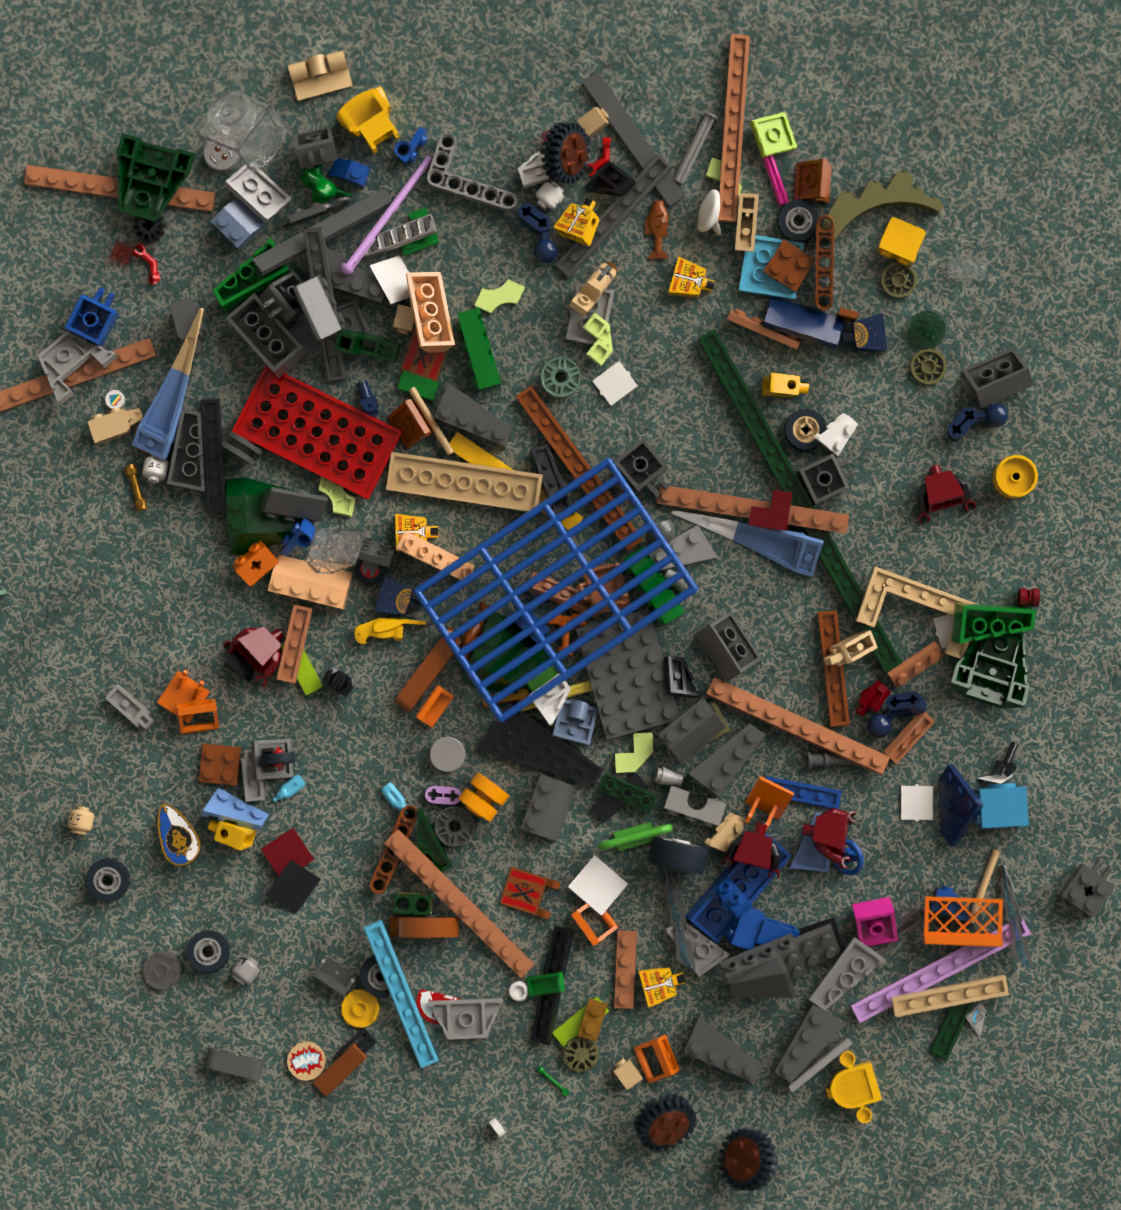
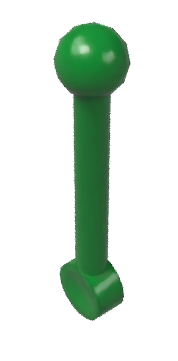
(541, 1070)

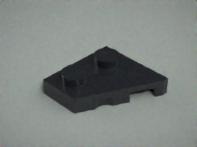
(611, 181)
(679, 678)

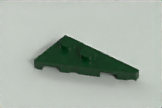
(429, 843)

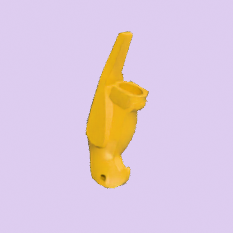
(383, 629)

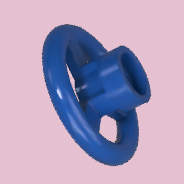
(854, 854)

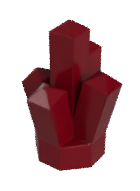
(872, 698)

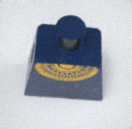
(867, 334)
(396, 598)

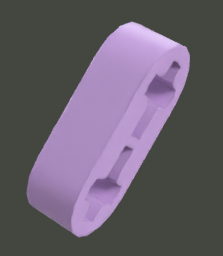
(444, 790)

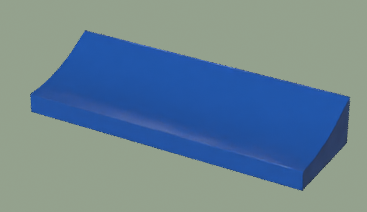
(710, 911)

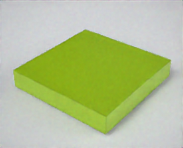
(773, 135)

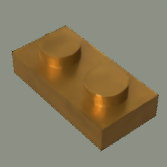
(592, 1020)

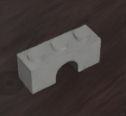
(710, 813)

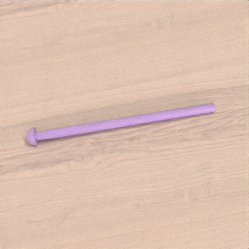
(347, 268)

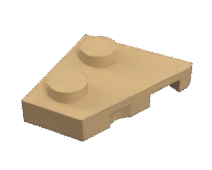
(726, 832)

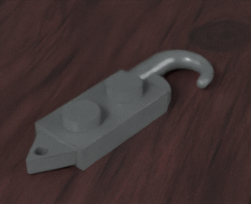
(314, 210)

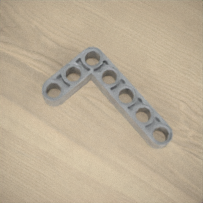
(465, 184)

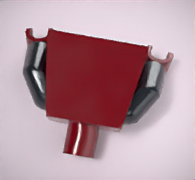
(942, 491)
(755, 850)

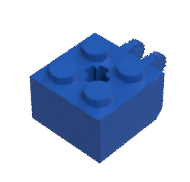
(88, 309)

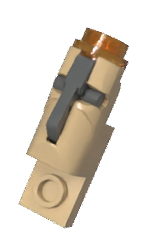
(594, 288)

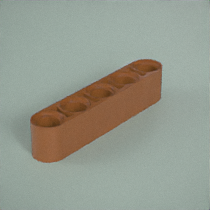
(824, 271)
(426, 674)
(388, 856)

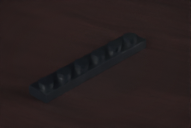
(213, 456)
(548, 1004)

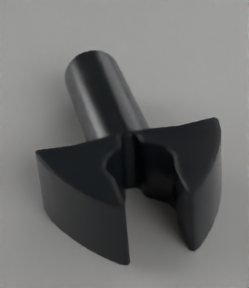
(1007, 762)

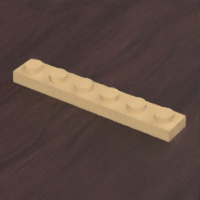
(949, 995)

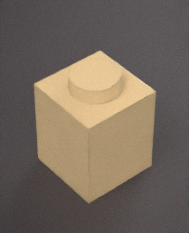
(594, 121)
(404, 320)
(627, 1073)

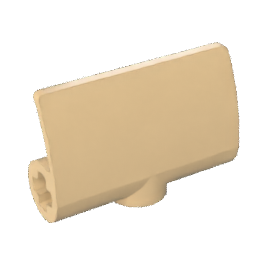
(320, 75)

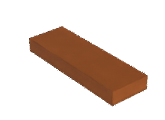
(339, 1069)

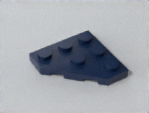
(957, 805)

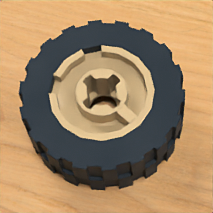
(794, 432)

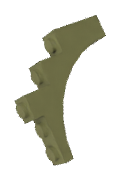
(875, 196)

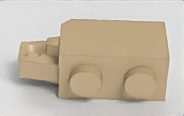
(113, 425)
(851, 648)

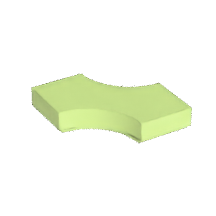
(491, 299)
(342, 502)

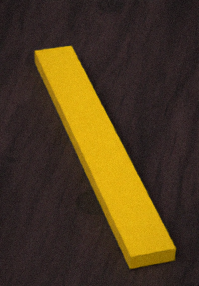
(476, 455)

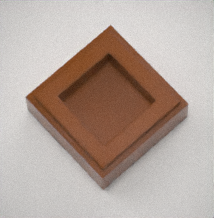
(847, 314)

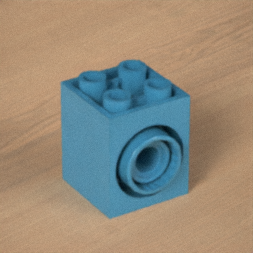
(1003, 806)

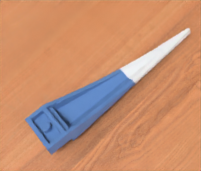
(787, 547)

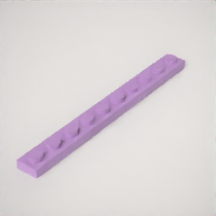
(931, 974)

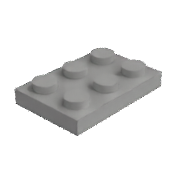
(258, 193)
(602, 308)

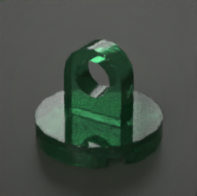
(926, 330)

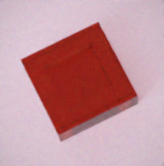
(122, 252)

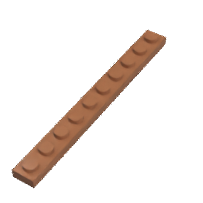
(733, 127)
(108, 187)
(88, 371)
(742, 506)
(798, 726)
(459, 903)

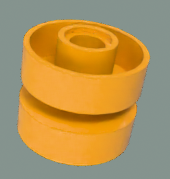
(480, 801)

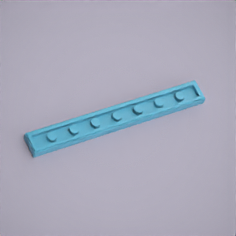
(400, 993)

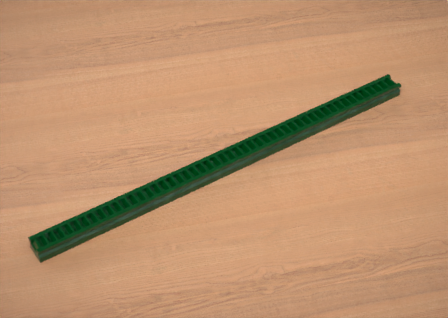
(790, 482)

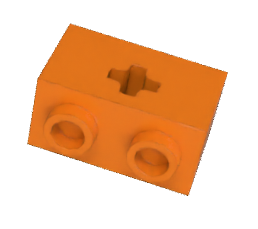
(253, 572)

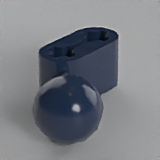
(545, 250)
(994, 415)
(898, 705)

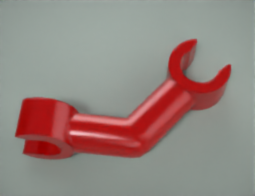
(605, 156)
(154, 275)

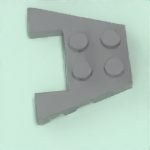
(65, 357)

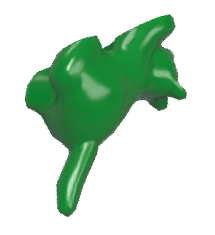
(322, 189)

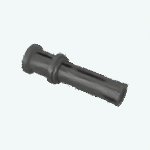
(825, 760)

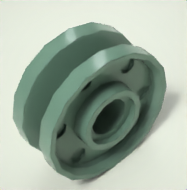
(564, 366)

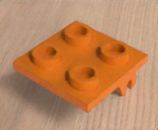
(182, 690)
(768, 798)

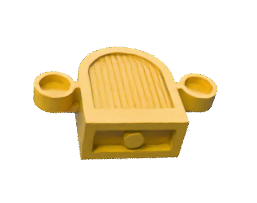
(854, 1086)

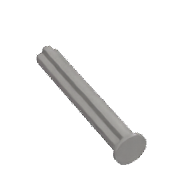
(695, 147)

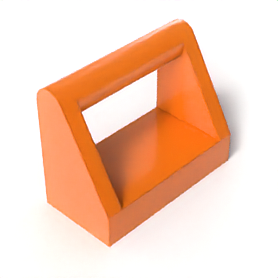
(434, 706)
(197, 707)
(586, 928)
(664, 1054)

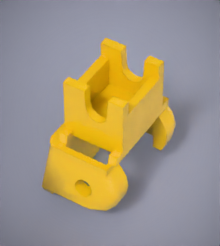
(368, 117)

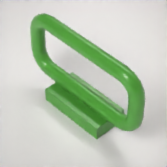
(634, 836)

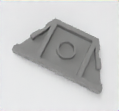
(466, 1016)

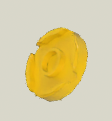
(364, 1004)

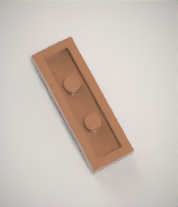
(915, 664)
(908, 737)

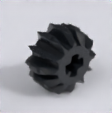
(155, 229)
(338, 681)

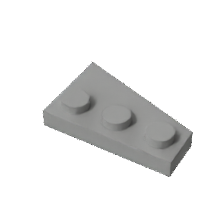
(688, 547)
(705, 951)

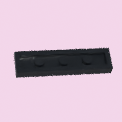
(551, 478)

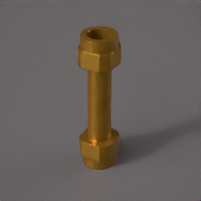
(140, 503)
(520, 695)

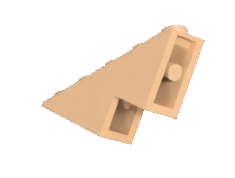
(432, 555)

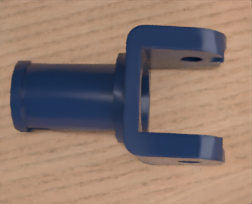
(368, 401)

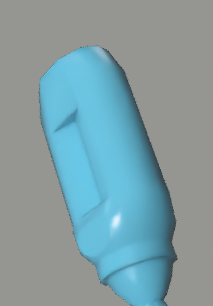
(290, 788)
(394, 797)

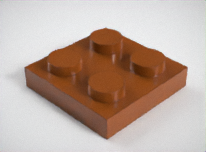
(789, 266)
(220, 764)

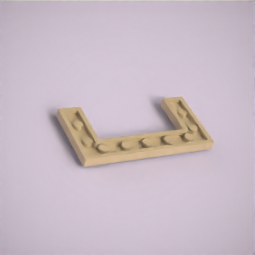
(885, 581)

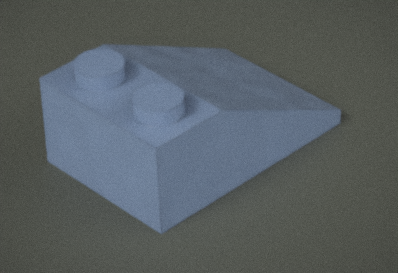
(238, 223)

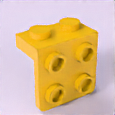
(901, 241)

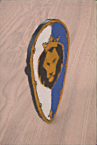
(177, 837)

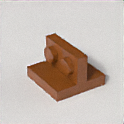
(813, 180)
(410, 421)

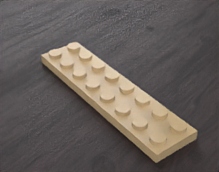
(464, 482)

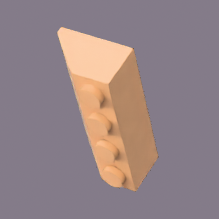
(430, 311)
(298, 580)

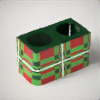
(412, 900)

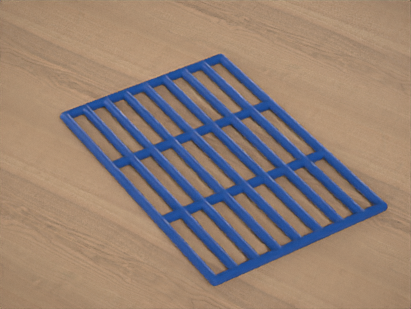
(586, 568)

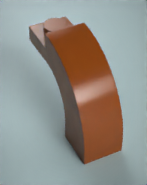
(424, 927)

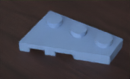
(234, 809)
(808, 857)

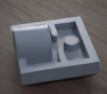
(575, 722)

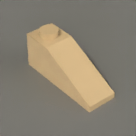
(746, 222)

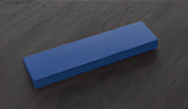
(810, 793)

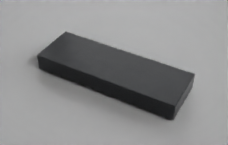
(610, 805)

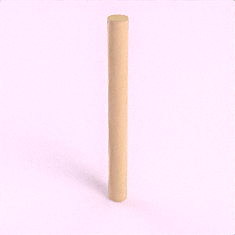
(431, 421)
(985, 881)

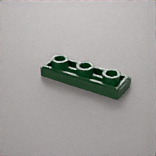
(639, 798)

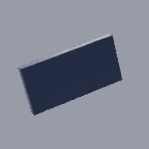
(803, 322)

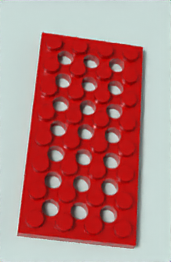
(321, 444)

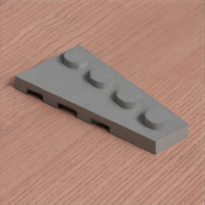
(849, 968)

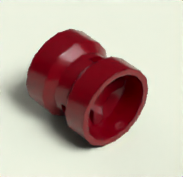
(1028, 597)

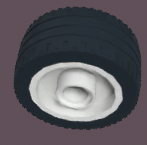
(678, 855)

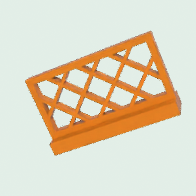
(957, 937)

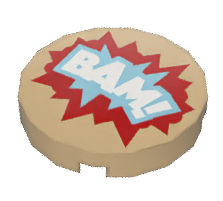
(306, 1061)

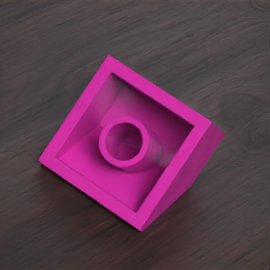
(875, 921)

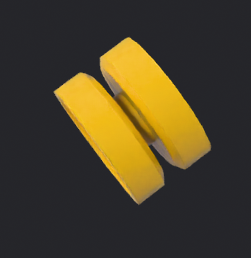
(1003, 477)

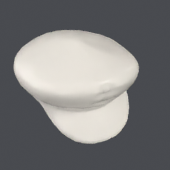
(709, 213)

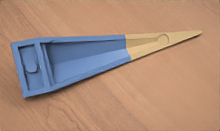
(161, 420)

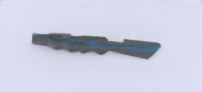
(1013, 915)
(683, 946)

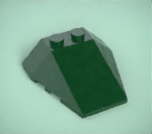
(149, 176)
(244, 518)
(505, 657)
(994, 671)

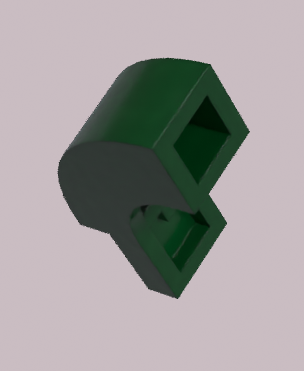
(366, 344)

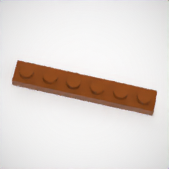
(833, 674)

